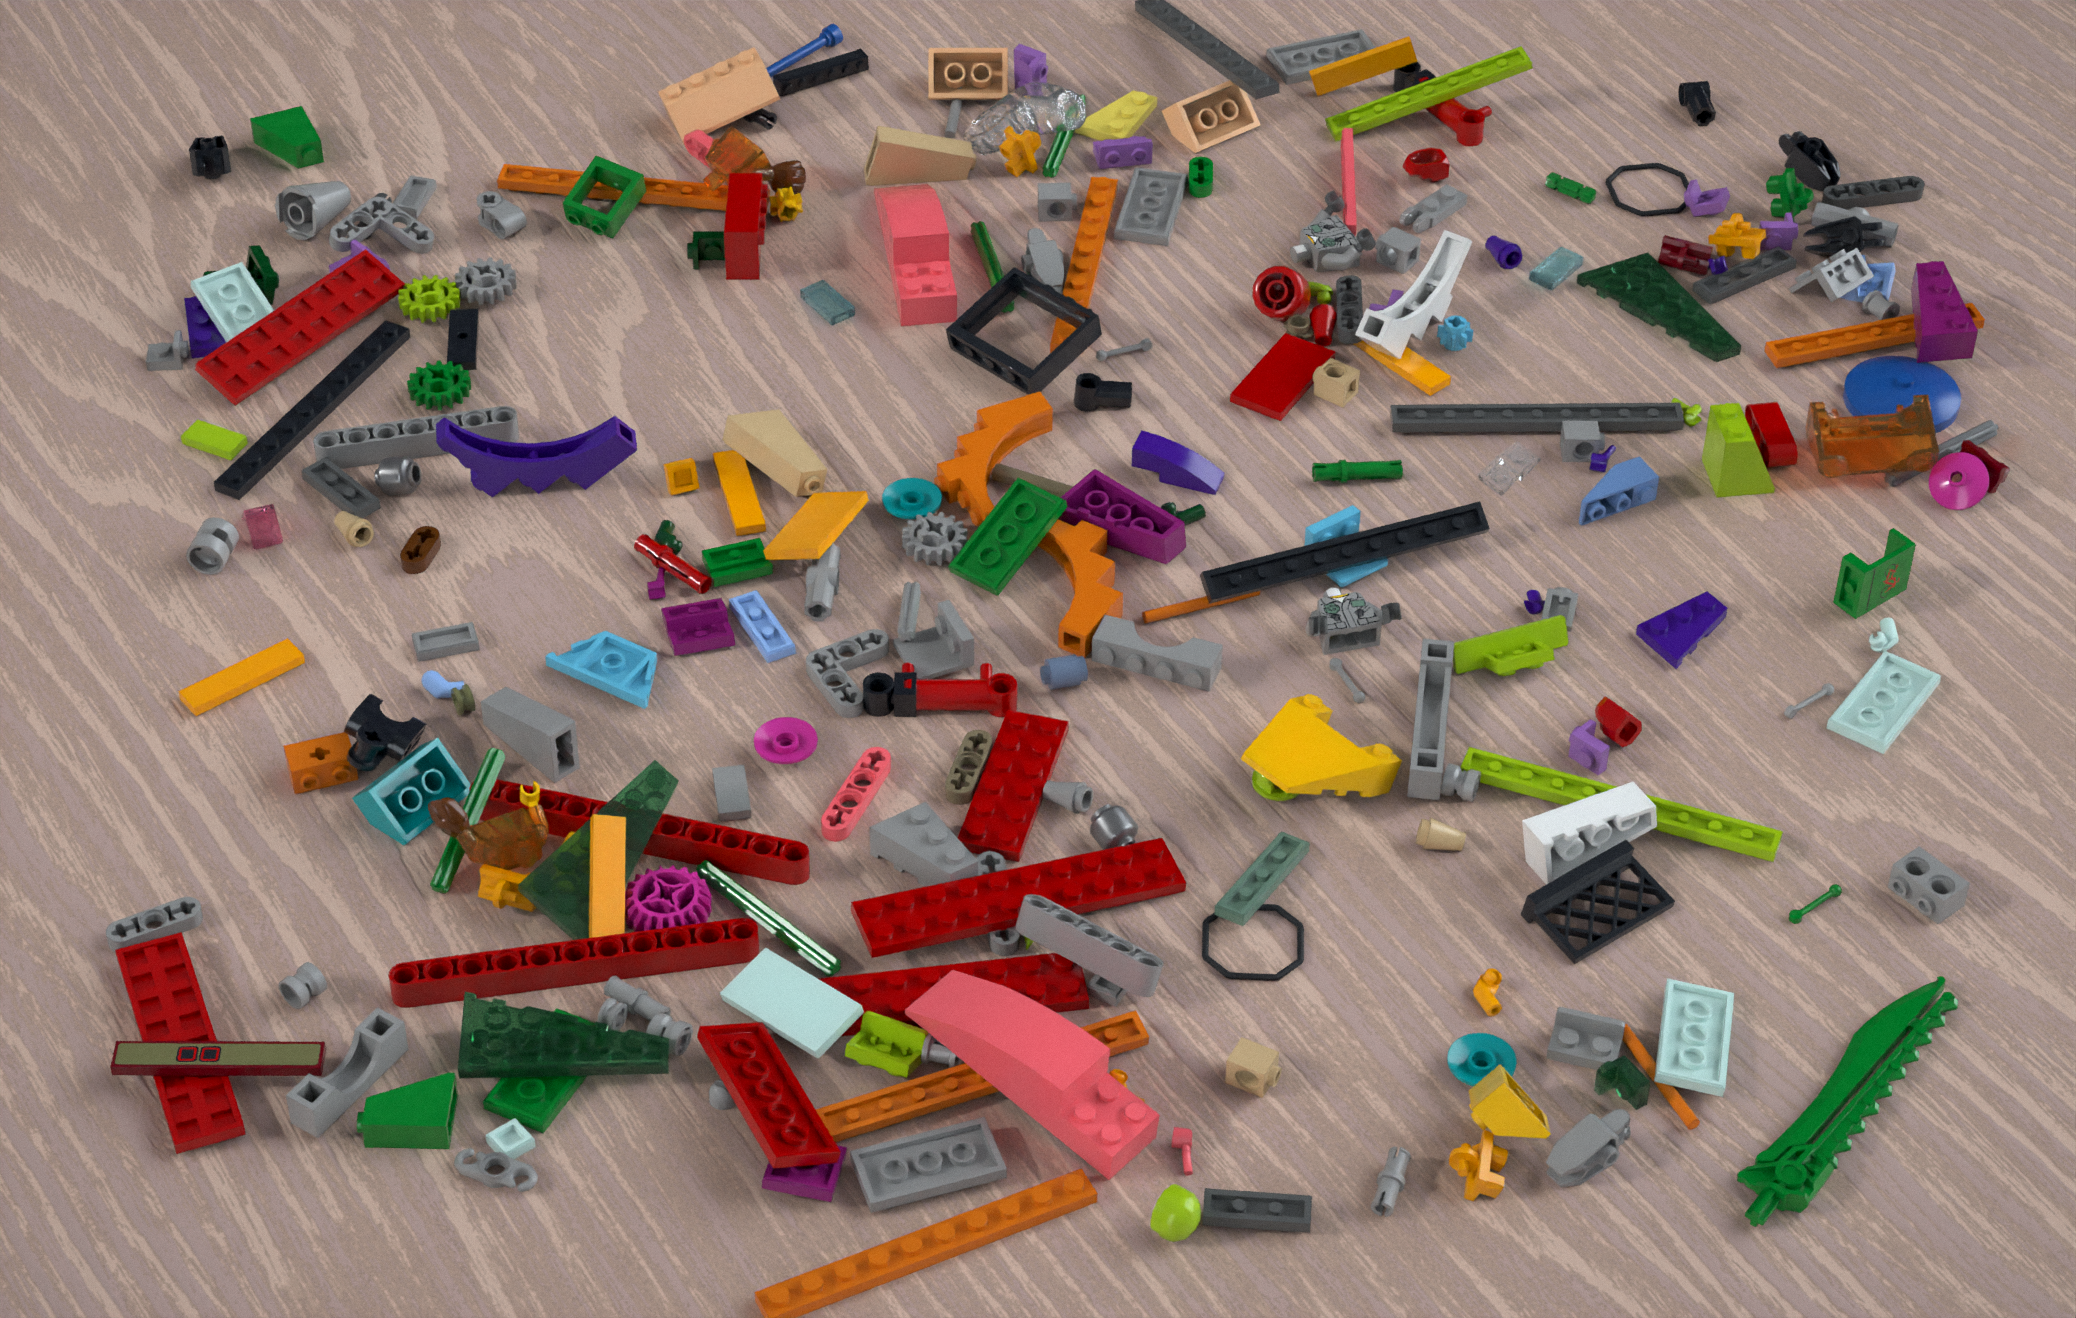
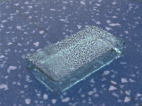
(1556, 268)
(827, 302)

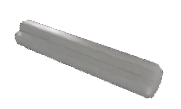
(909, 611)

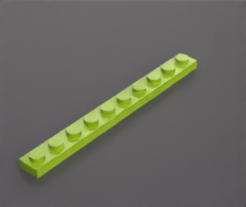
(1671, 816)

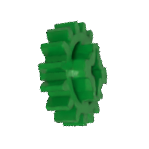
(439, 385)

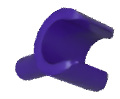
(1718, 265)
(1600, 461)
(1535, 603)

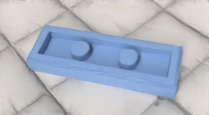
(762, 626)

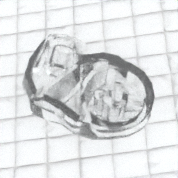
(1031, 107)

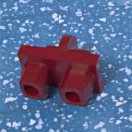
(1685, 255)
(1997, 471)

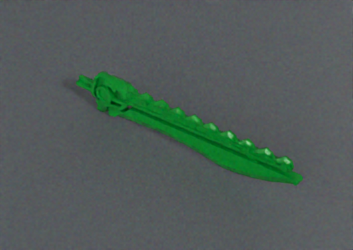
(1793, 1168)

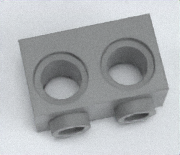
(1928, 885)

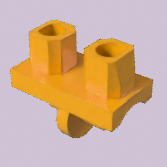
(1020, 151)
(1737, 233)
(501, 888)
(1476, 1164)

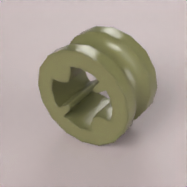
(463, 699)

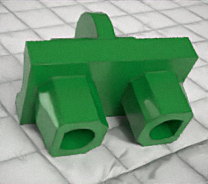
(1792, 194)

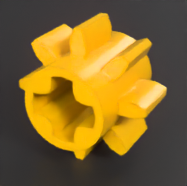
(786, 204)

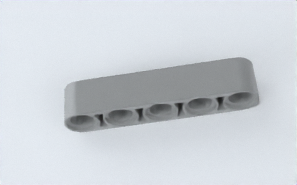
(1089, 945)

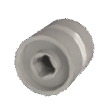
(212, 546)

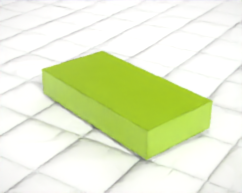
(214, 439)

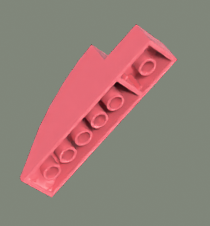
(917, 253)
(1041, 1066)

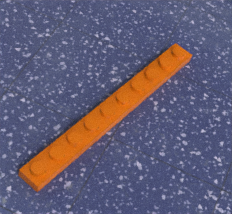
(657, 190)
(1087, 250)
(952, 1086)
(926, 1247)

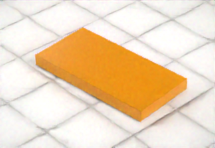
(816, 525)

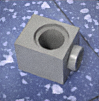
(1056, 202)
(1398, 250)
(1580, 440)

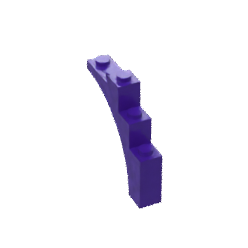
(538, 465)

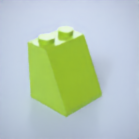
(1733, 455)

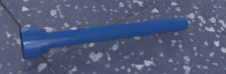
(828, 37)

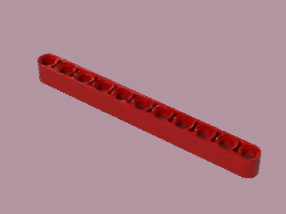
(673, 837)
(574, 962)

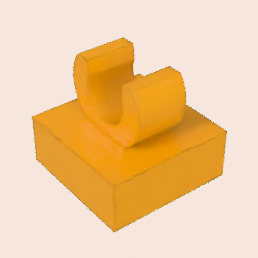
(681, 476)

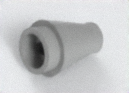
(1070, 795)

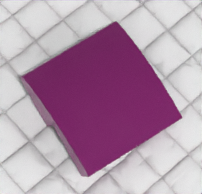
(698, 626)

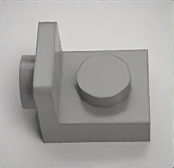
(167, 355)
(1560, 602)

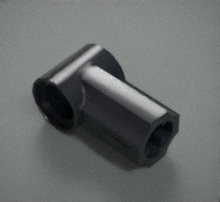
(1697, 100)
(1094, 392)

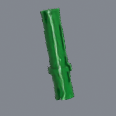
(1365, 470)

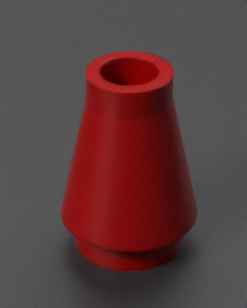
(1323, 322)

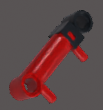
(1465, 122)
(908, 694)

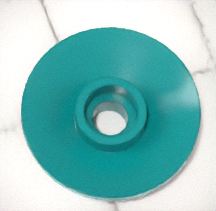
(911, 498)
(1478, 1054)

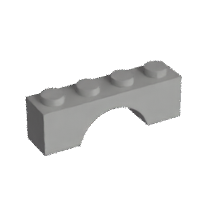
(1189, 664)
(375, 1047)

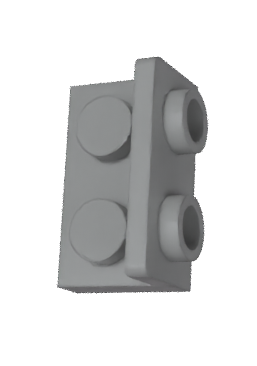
(1585, 1038)

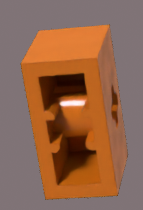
(319, 763)

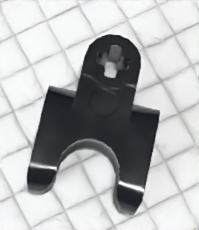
(379, 735)

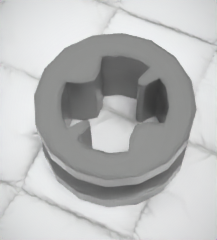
(613, 1014)

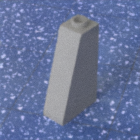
(533, 731)

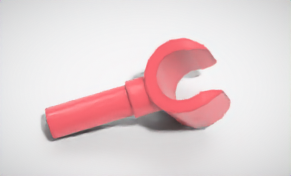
(1183, 1140)

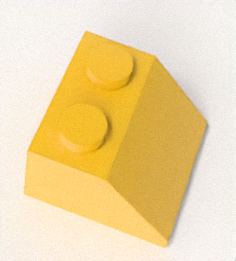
(1506, 1108)

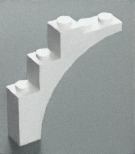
(1426, 299)

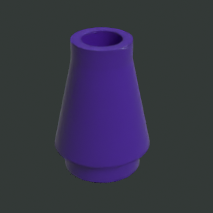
(1506, 253)

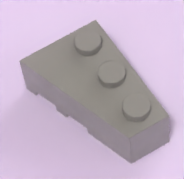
(922, 846)

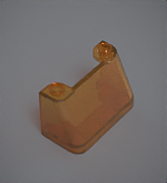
(1873, 442)

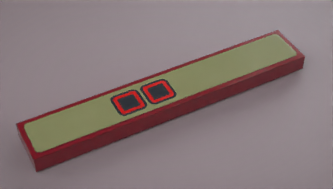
(218, 1058)

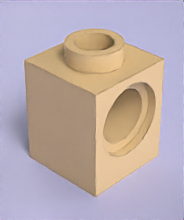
(1336, 382)
(1252, 1067)

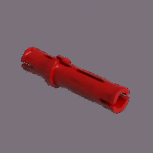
(663, 557)

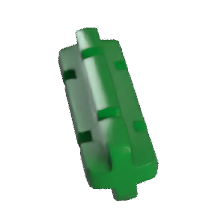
(1570, 188)

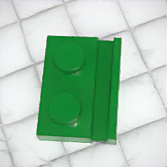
(736, 562)

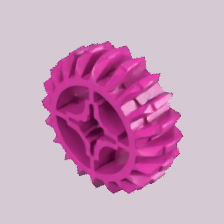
(666, 899)

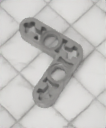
(414, 236)
(867, 648)

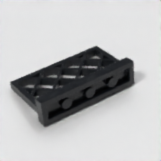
(1577, 885)

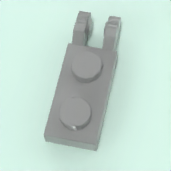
(1434, 208)

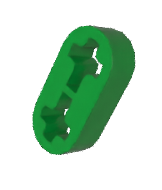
(1205, 177)

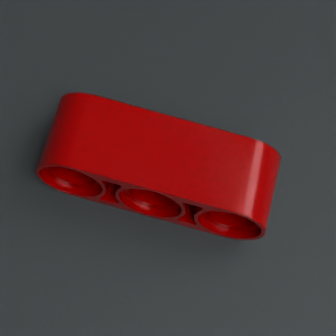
(1771, 434)

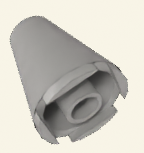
(311, 207)

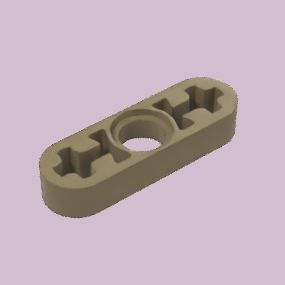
(970, 777)

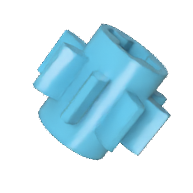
(1455, 333)

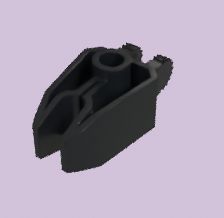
(209, 157)
(1811, 160)
(1842, 235)

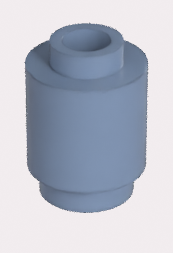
(1064, 671)

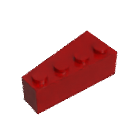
(745, 225)

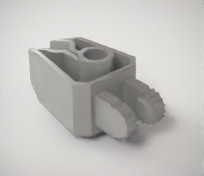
(1043, 260)
(1588, 1148)

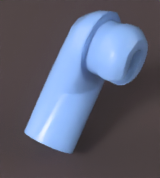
(438, 686)

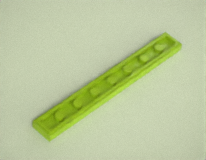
(1430, 93)

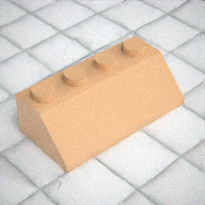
(719, 94)

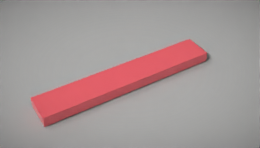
(1348, 180)

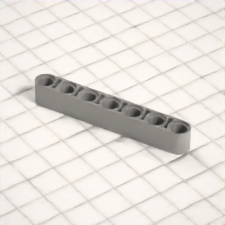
(410, 437)

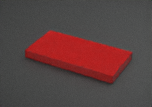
(1281, 377)

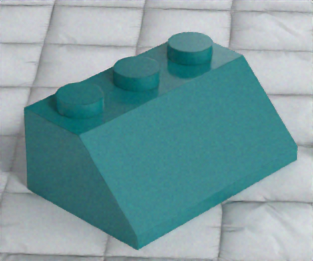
(401, 796)

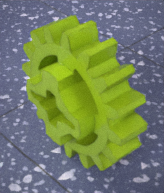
(431, 298)

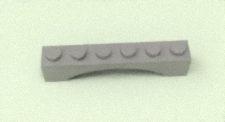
(1430, 719)

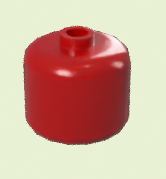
(1281, 293)

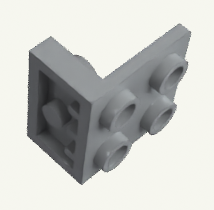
(1838, 277)
(939, 648)

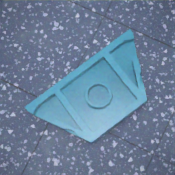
(610, 666)

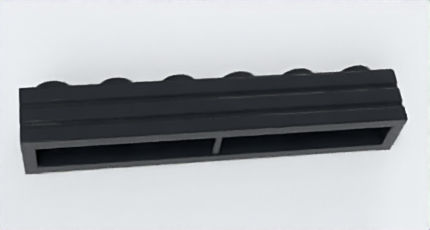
(820, 72)

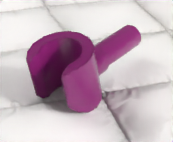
(656, 588)

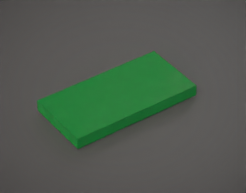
(1007, 536)
(533, 1099)

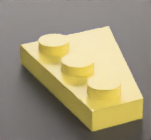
(1119, 118)

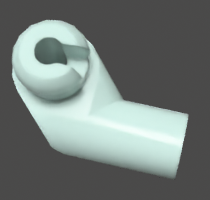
(1886, 637)

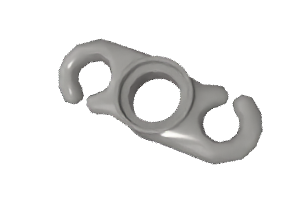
(513, 1169)

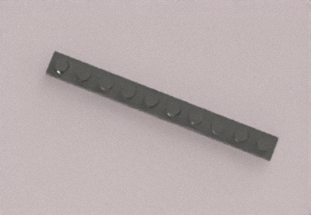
(1208, 48)
(1534, 417)

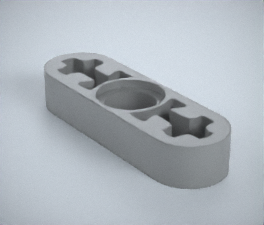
(175, 909)

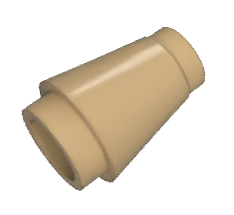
(354, 529)
(1439, 836)

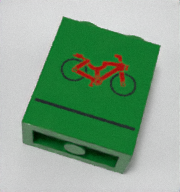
(1867, 586)

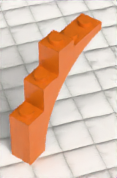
(995, 435)
(1081, 555)

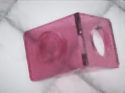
(263, 526)

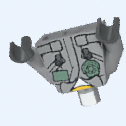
(1328, 241)
(1349, 621)

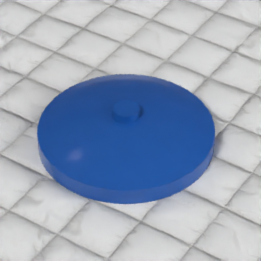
(1890, 381)

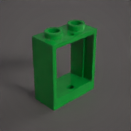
(612, 175)

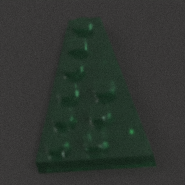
(1657, 298)
(563, 880)
(545, 1043)

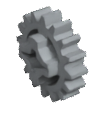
(485, 281)
(934, 538)

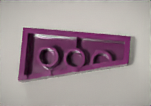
(1940, 316)
(1129, 518)

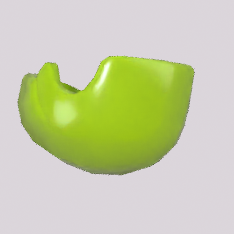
(1176, 1214)

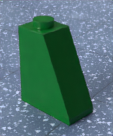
(288, 136)
(411, 1115)

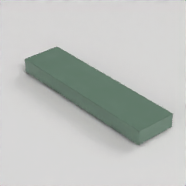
(1261, 878)

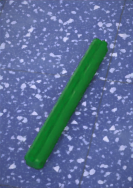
(1058, 151)
(988, 256)
(473, 807)

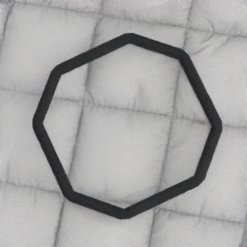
(1645, 166)
(1255, 976)

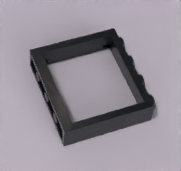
(964, 342)

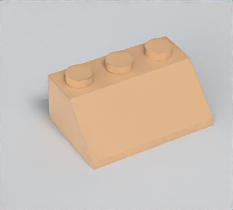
(979, 71)
(1211, 116)

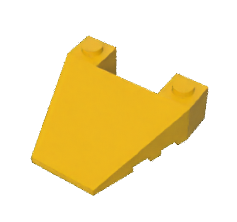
(1308, 755)

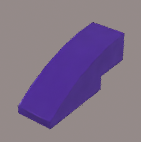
(1176, 463)

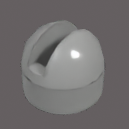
(719, 1096)

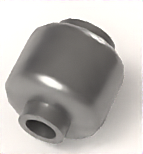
(398, 475)
(1113, 827)

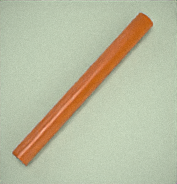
(1187, 607)
(1668, 1091)

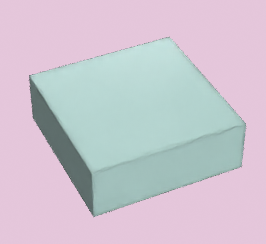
(511, 1139)

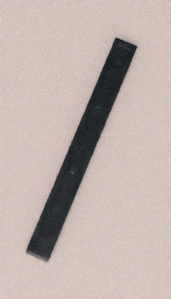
(311, 410)
(1344, 552)

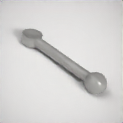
(1145, 344)
(1336, 665)
(1791, 710)

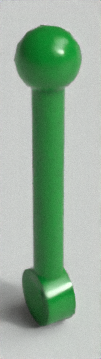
(1795, 916)

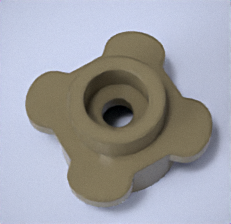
(1299, 326)

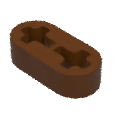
(413, 548)

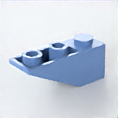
(1619, 490)

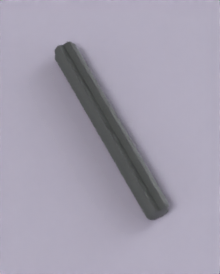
(1975, 435)

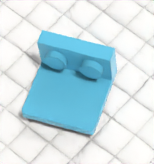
(1338, 525)

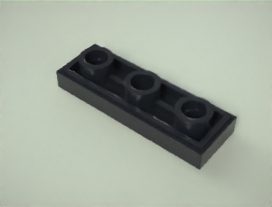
(463, 338)

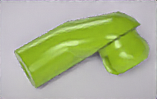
(1322, 292)

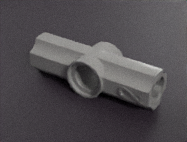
(1827, 213)
(822, 584)

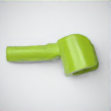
(1689, 413)

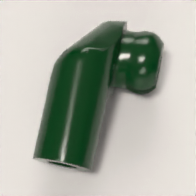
(1187, 516)
(666, 537)

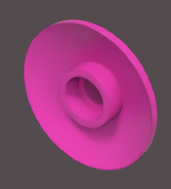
(1963, 493)
(785, 740)

